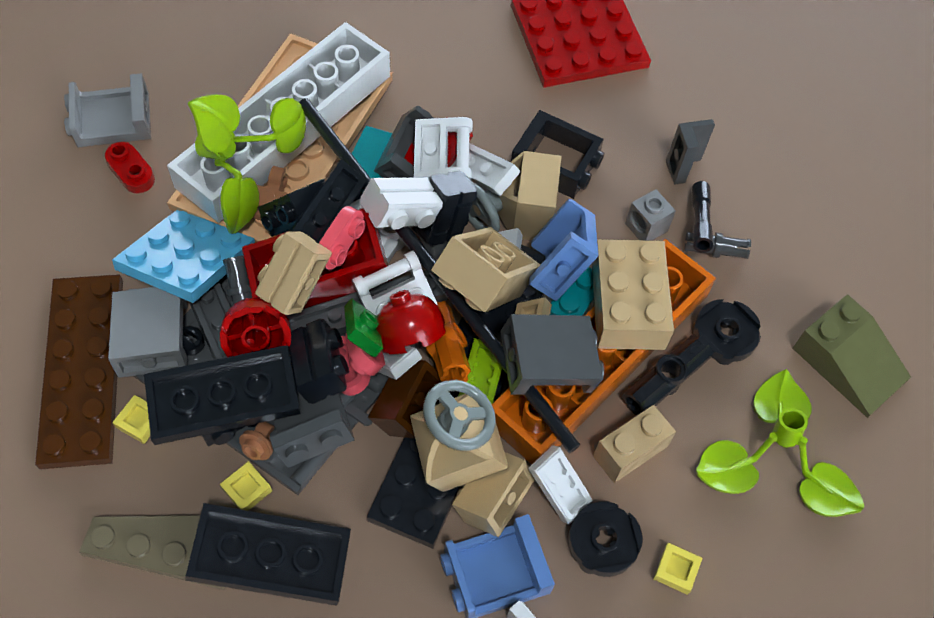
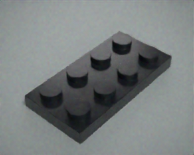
(220, 394)
(268, 554)

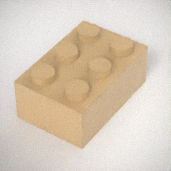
(484, 268)
(632, 295)

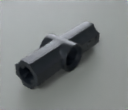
(680, 363)

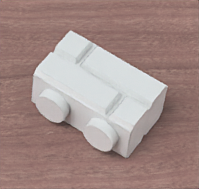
(401, 202)

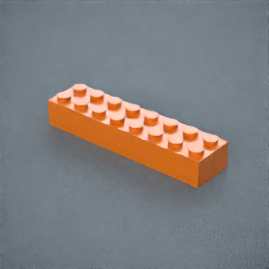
(522, 425)

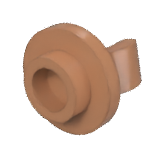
(257, 443)

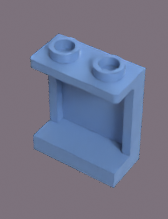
(568, 249)
(497, 571)

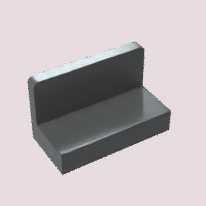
(688, 147)

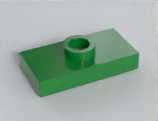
(361, 328)

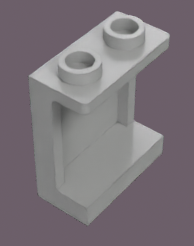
(108, 114)
(146, 331)

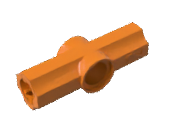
(449, 349)

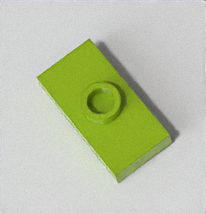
(484, 370)

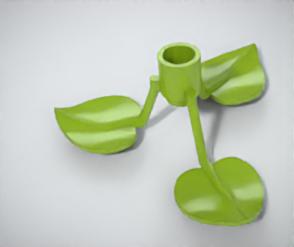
(215, 121)
(781, 402)

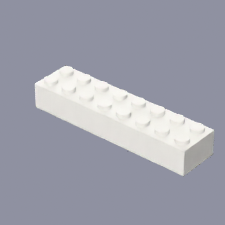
(333, 78)

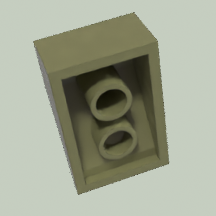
(853, 355)

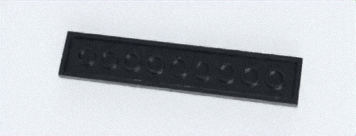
(405, 499)

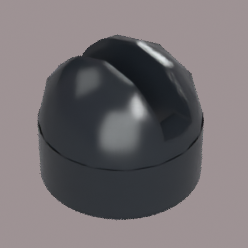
(189, 347)

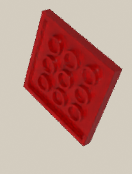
(579, 39)

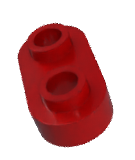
(125, 163)

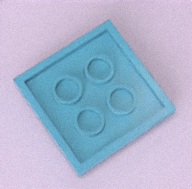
(182, 255)

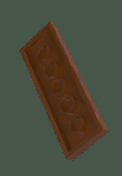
(78, 377)

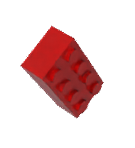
(363, 258)

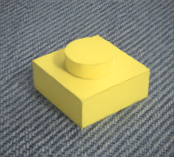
(134, 419)
(246, 487)
(677, 568)

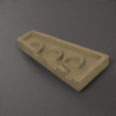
(144, 543)

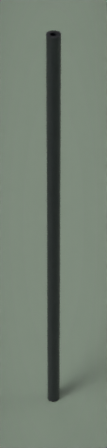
(458, 300)

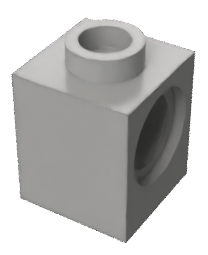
(650, 216)

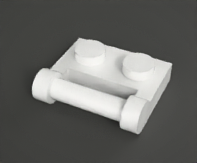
(432, 146)
(416, 284)

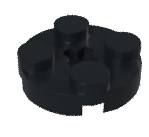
(736, 315)
(594, 557)

